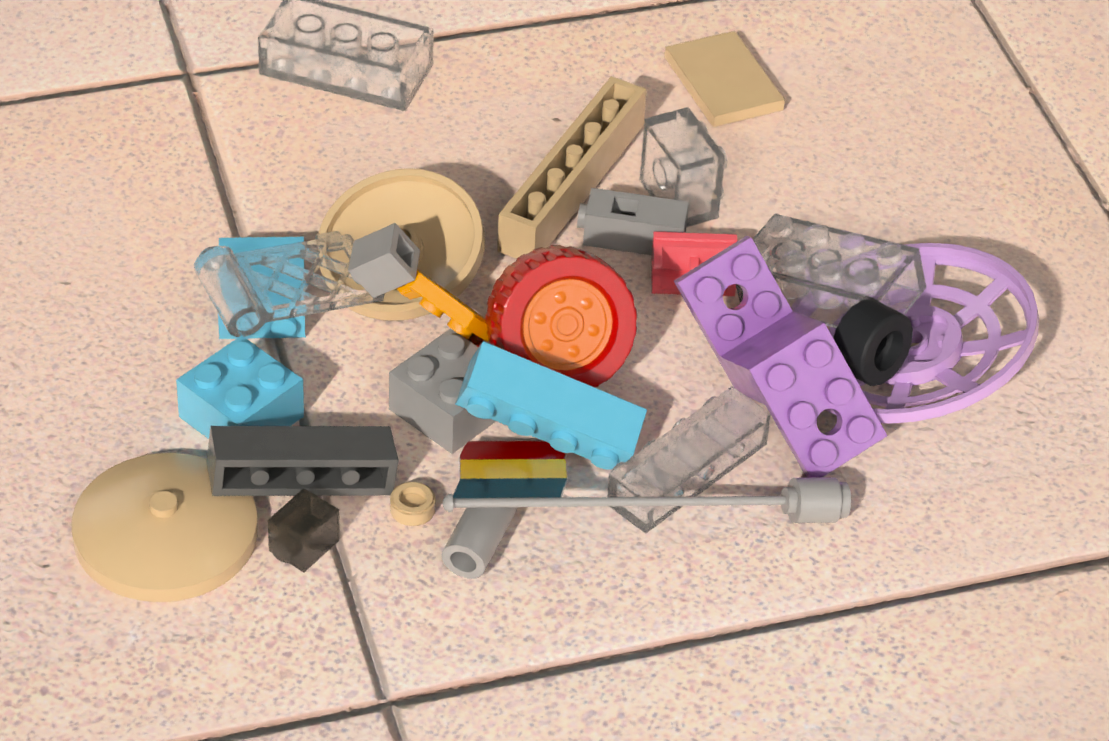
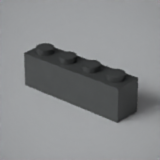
(300, 457)

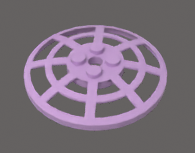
(942, 339)

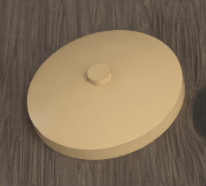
(431, 213)
(159, 531)

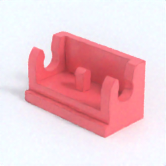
(679, 253)

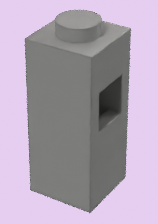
(629, 220)

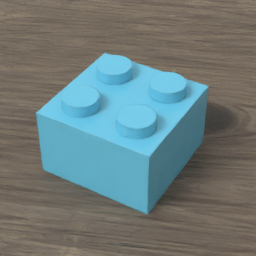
(240, 389)

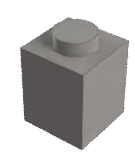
(384, 260)

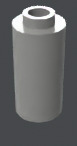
(476, 540)

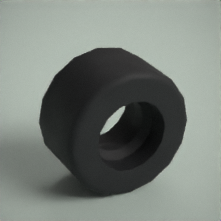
(874, 340)

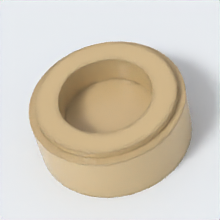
(412, 503)

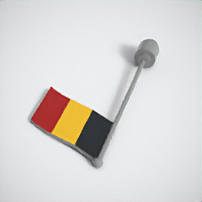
(537, 476)

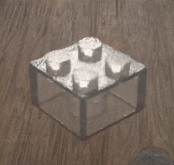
(683, 163)

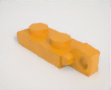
(439, 301)

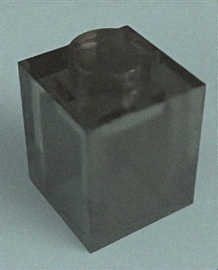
(303, 530)

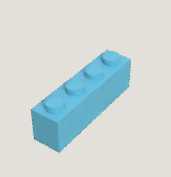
(550, 407)

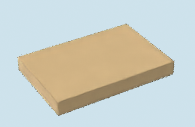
(724, 78)

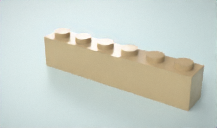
(572, 168)

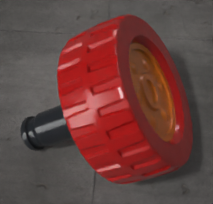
(564, 313)

